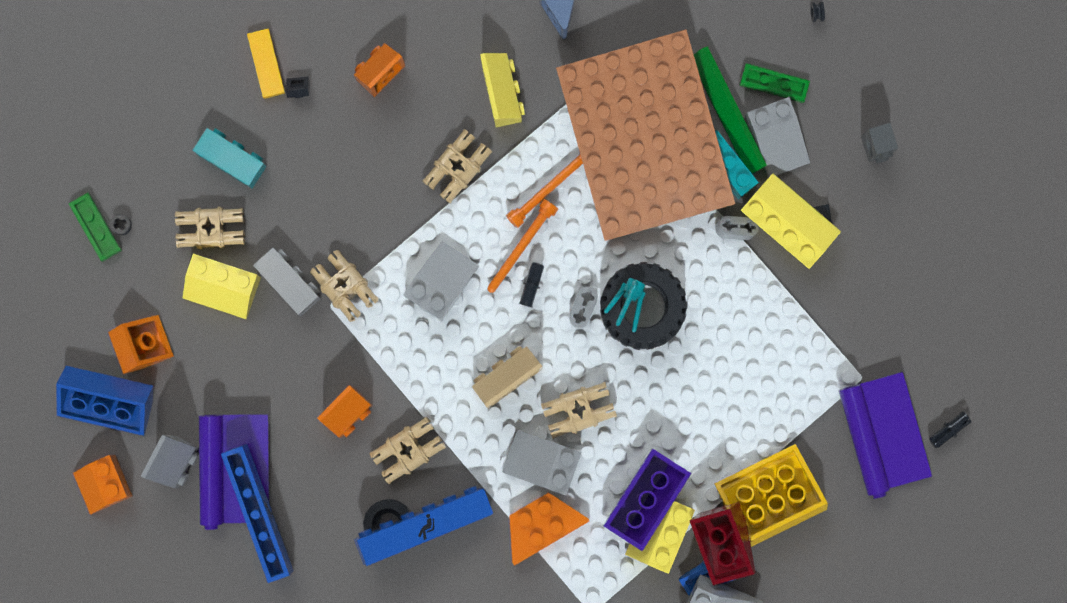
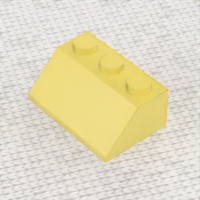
(502, 88)
(220, 286)
(666, 540)

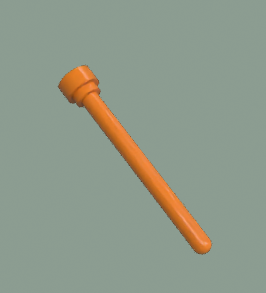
(546, 211)
(518, 215)

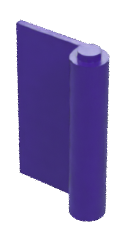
(885, 433)
(216, 436)

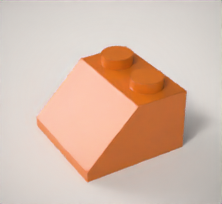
(379, 69)
(140, 344)
(345, 412)
(102, 483)

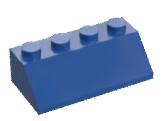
(104, 400)

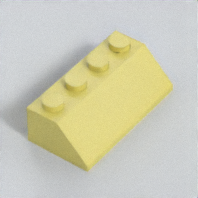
(791, 221)

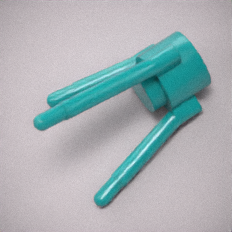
(632, 290)

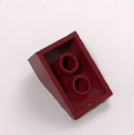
(724, 543)

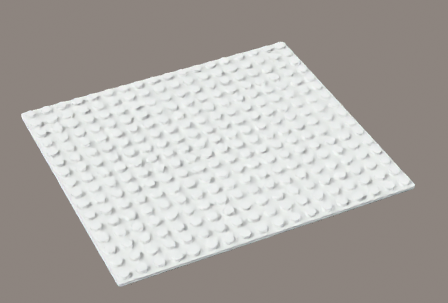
(711, 399)

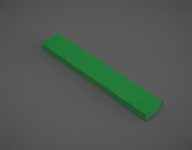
(728, 111)

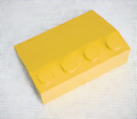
(774, 494)

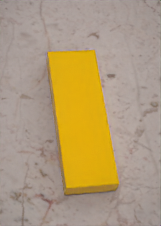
(266, 63)

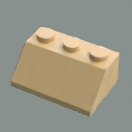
(506, 376)

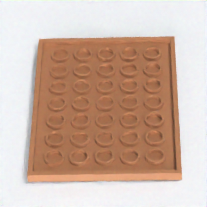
(645, 135)

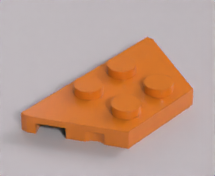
(541, 525)

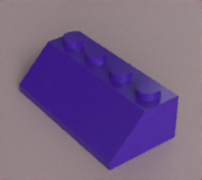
(647, 499)

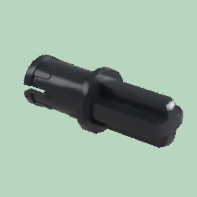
(531, 284)
(950, 429)

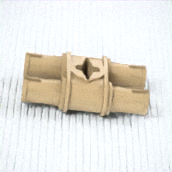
(455, 154)
(217, 237)
(346, 275)
(589, 416)
(396, 446)

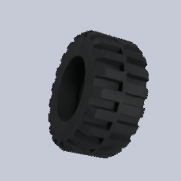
(673, 298)

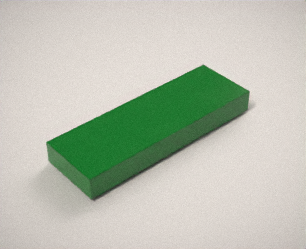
(774, 83)
(95, 227)

